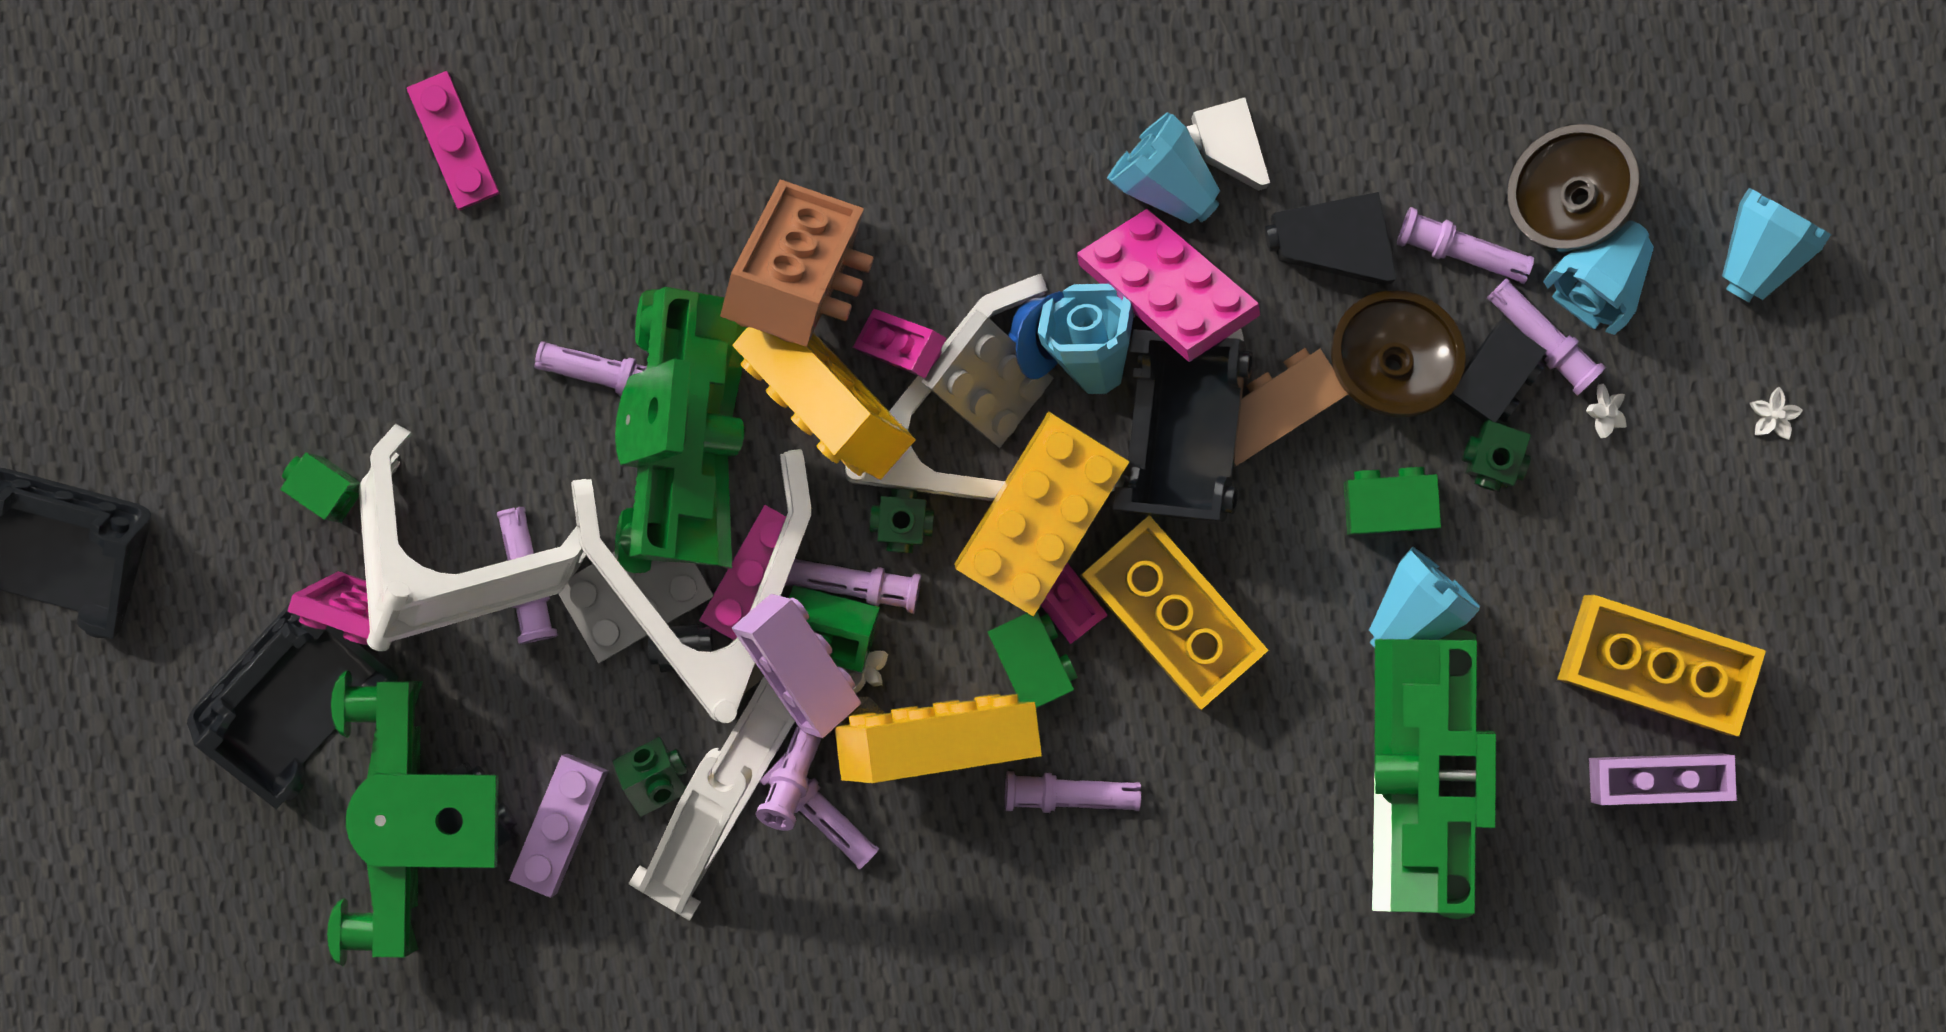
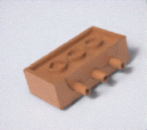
(796, 264)

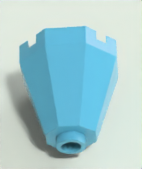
(1168, 172)
(1768, 246)
(1608, 278)
(1088, 335)
(1422, 602)

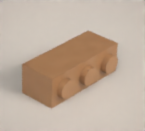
(1285, 401)

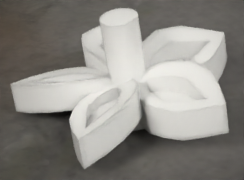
(1607, 412)
(1775, 415)
(875, 661)

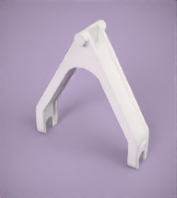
(909, 471)
(415, 599)
(719, 675)
(714, 803)

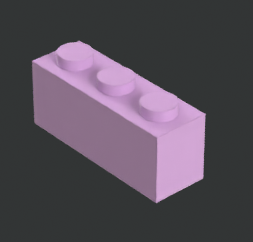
(797, 664)
(1662, 779)
(558, 825)

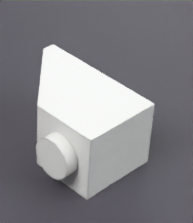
(1230, 142)

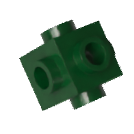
(1511, 447)
(920, 521)
(651, 775)

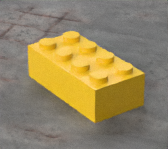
(826, 401)
(1041, 513)
(1174, 612)
(1661, 665)
(937, 738)

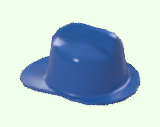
(1030, 354)

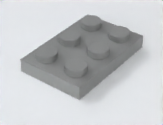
(983, 380)
(607, 622)

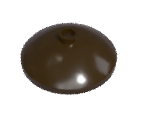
(1561, 168)
(1405, 330)

